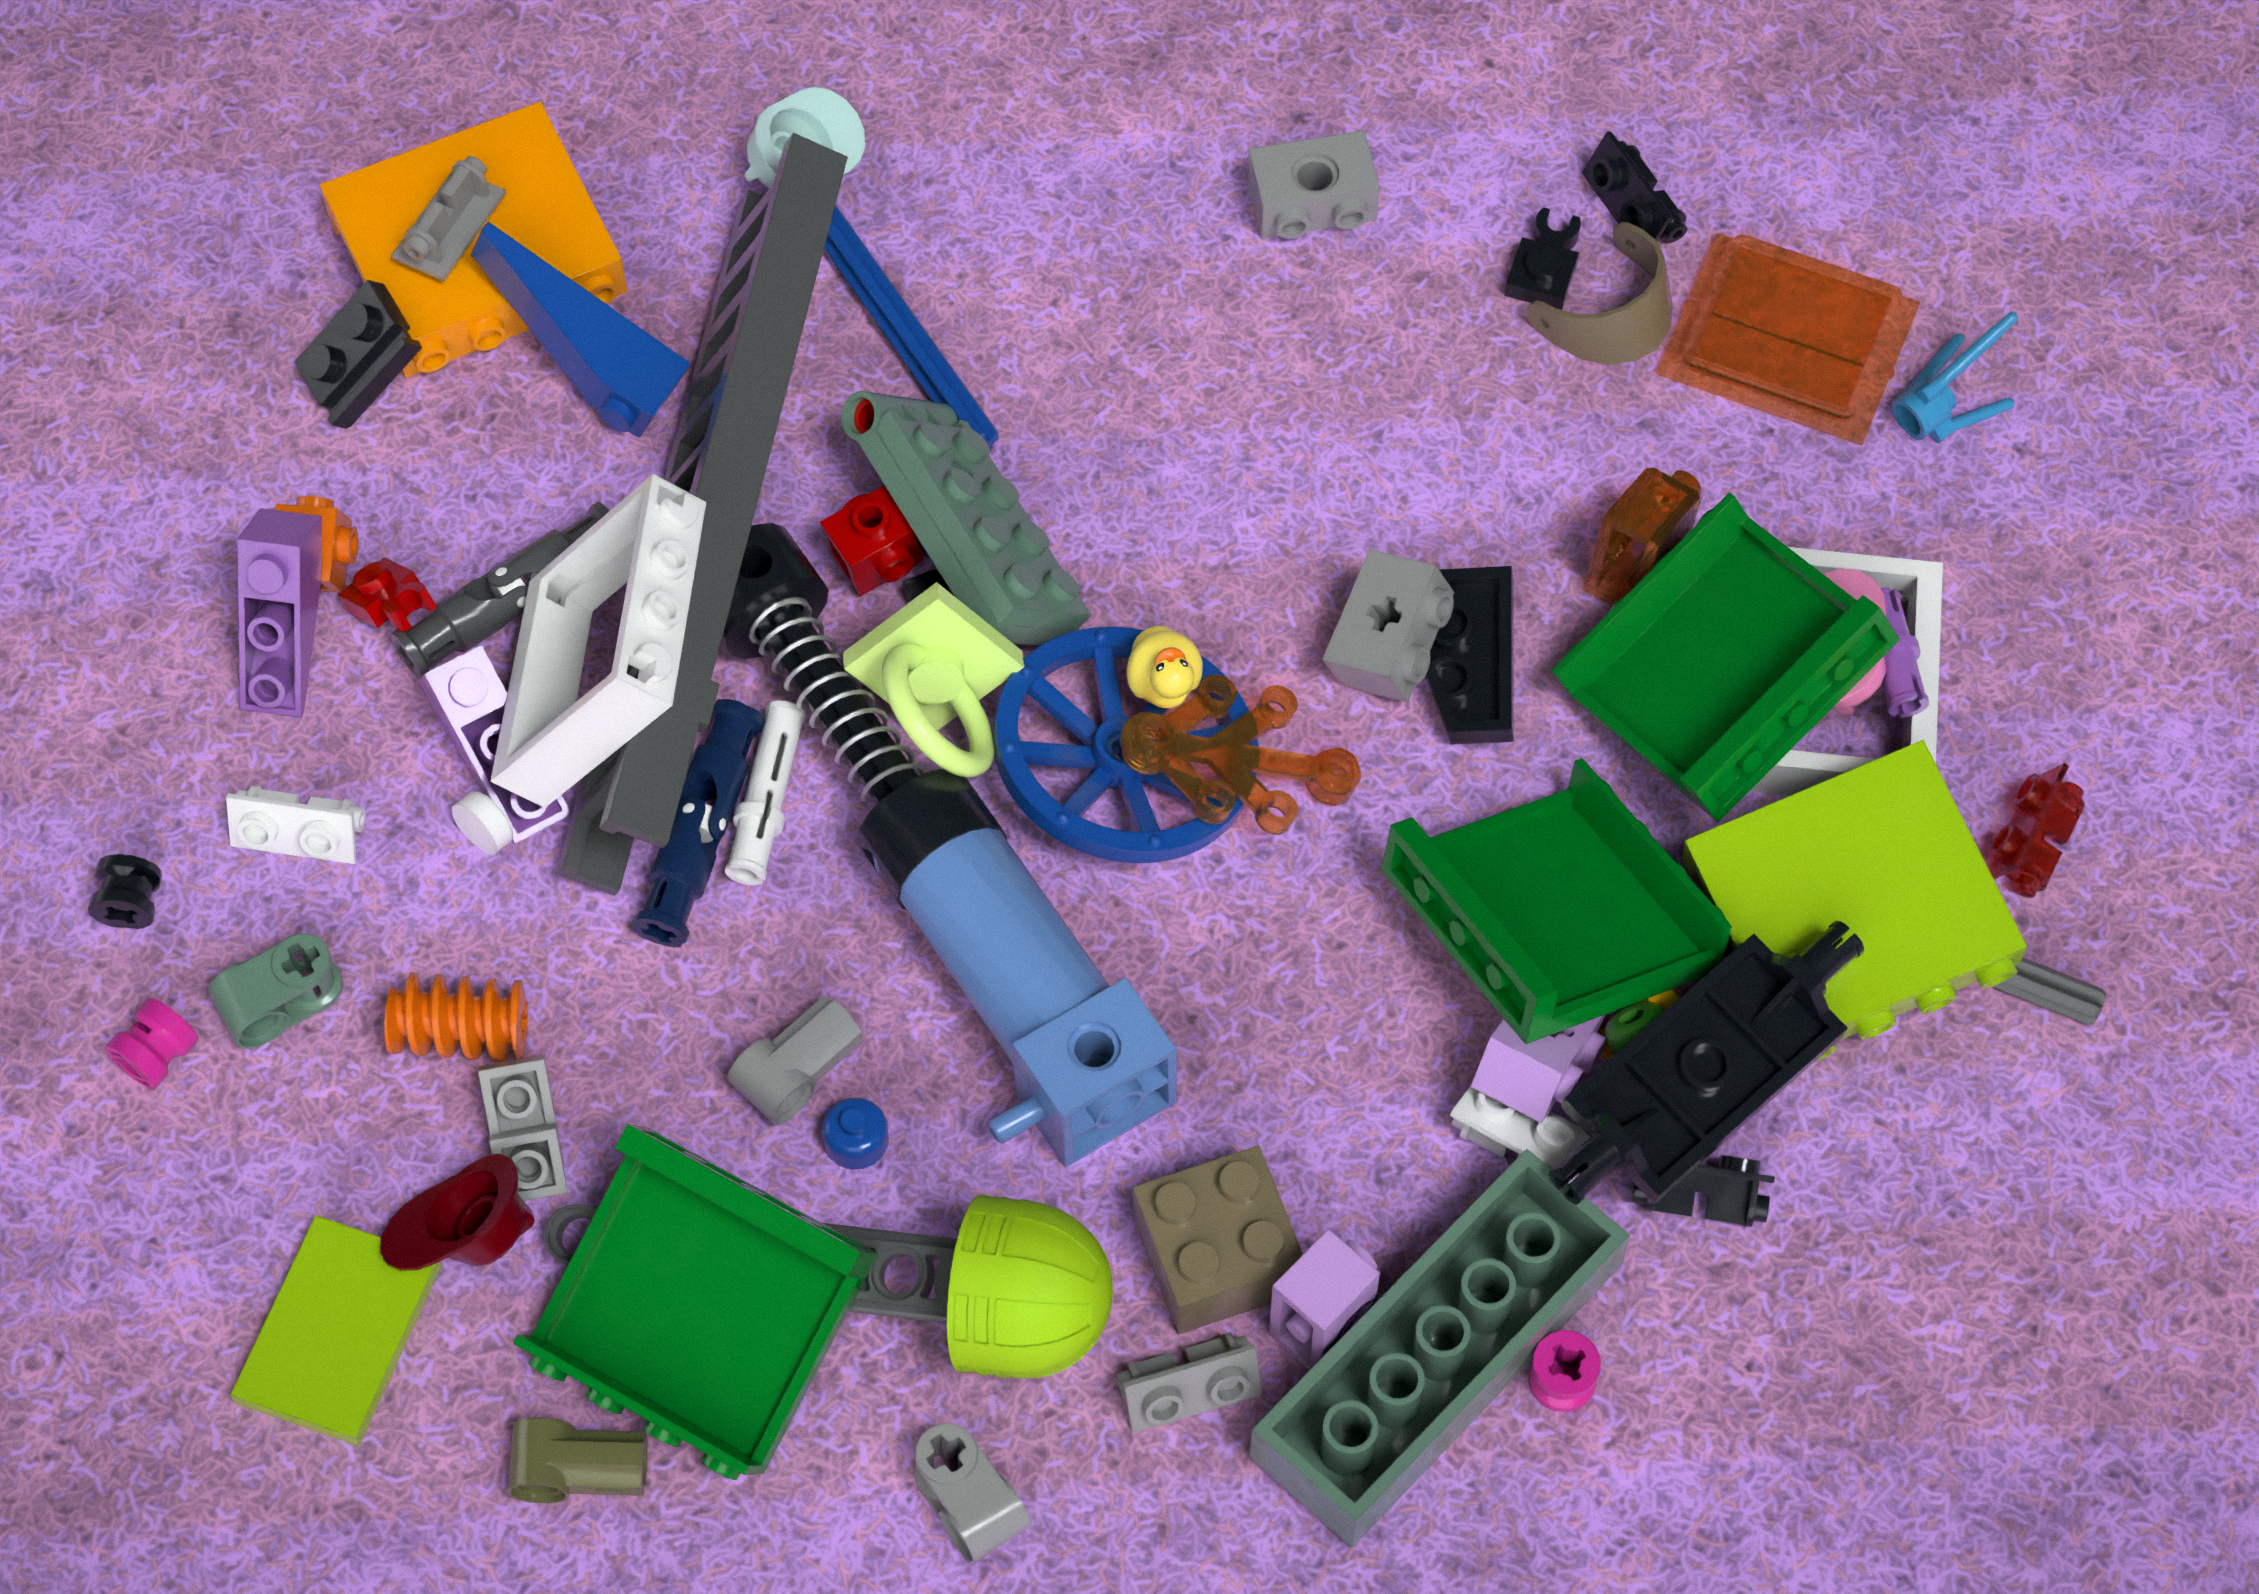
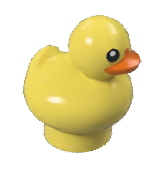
(1163, 667)

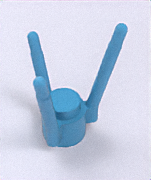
(1928, 401)

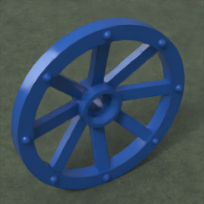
(1103, 743)

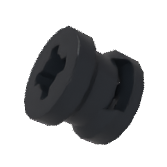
(125, 891)

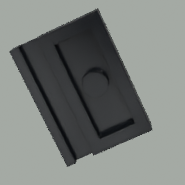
(358, 354)

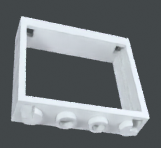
(1922, 587)
(544, 733)

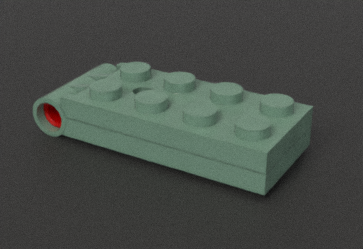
(966, 516)

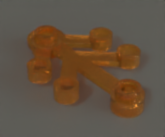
(1233, 758)

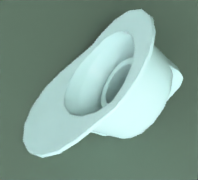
(812, 114)

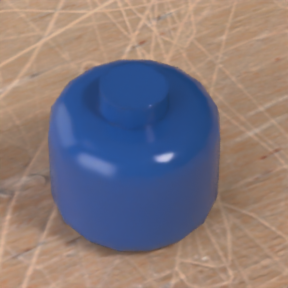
(855, 1133)

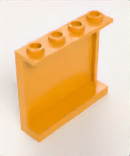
(542, 210)

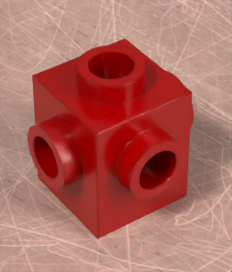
(871, 541)

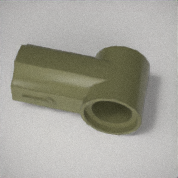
(556, 1460)

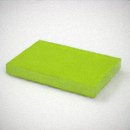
(333, 1333)

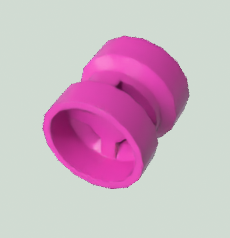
(151, 1043)

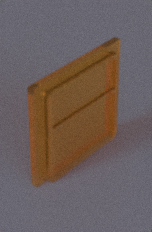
(1790, 336)

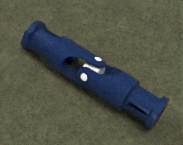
(688, 858)

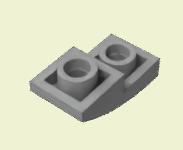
(524, 1124)

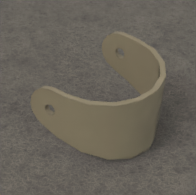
(1623, 332)

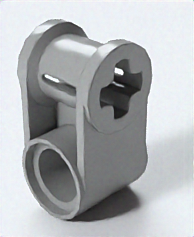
(972, 1502)

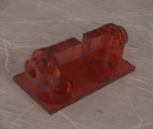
(2042, 809)

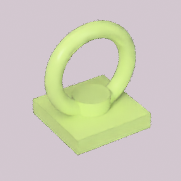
(933, 666)

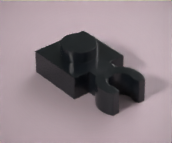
(1545, 266)

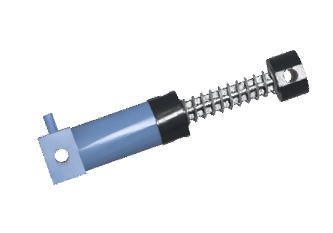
(1080, 1049)

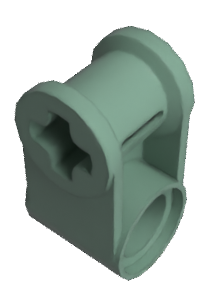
(270, 994)

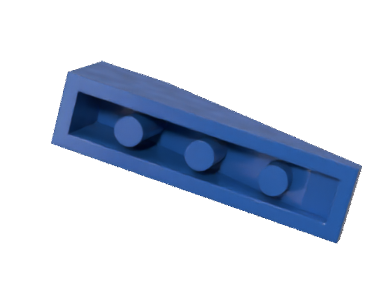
(598, 349)

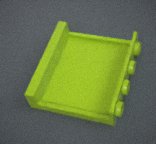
(1888, 862)

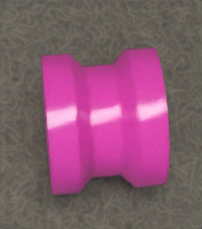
(1559, 1385)

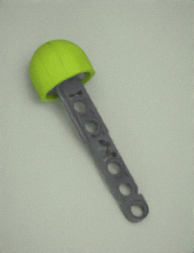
(1016, 1287)

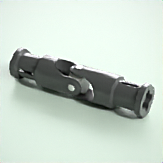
(486, 602)

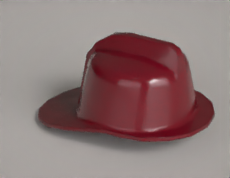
(464, 1218)

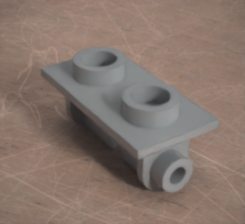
(450, 220)
(1214, 1377)

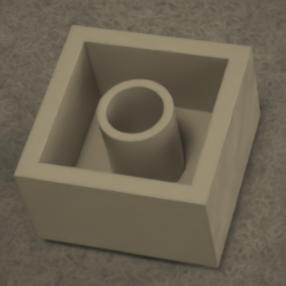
(1215, 1237)

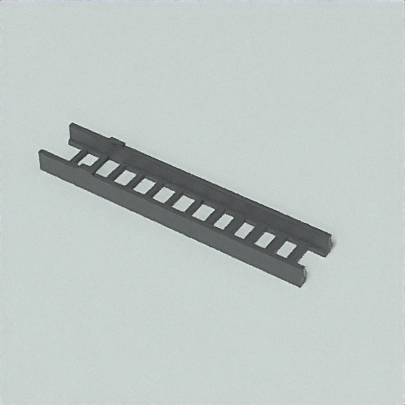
(723, 461)

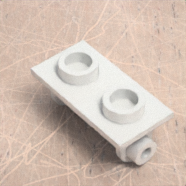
(284, 826)
(1504, 1128)

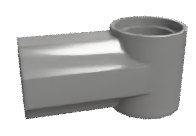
(784, 1072)

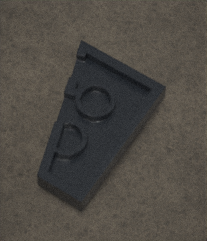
(1475, 657)

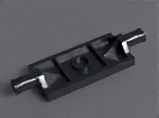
(1705, 1066)

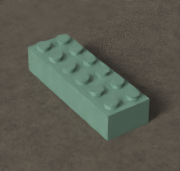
(1437, 1348)

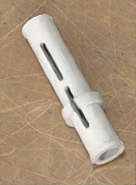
(760, 814)

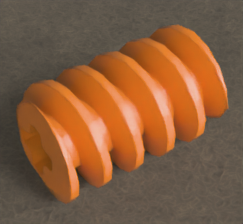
(456, 1019)

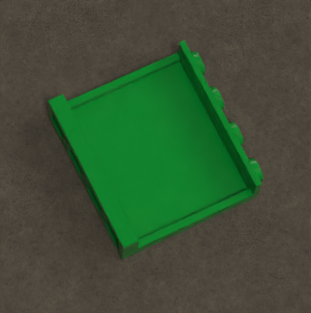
(1724, 657)
(1559, 906)
(698, 1304)

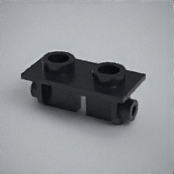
(1628, 193)
(1730, 1192)

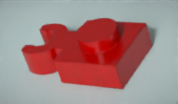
(386, 593)

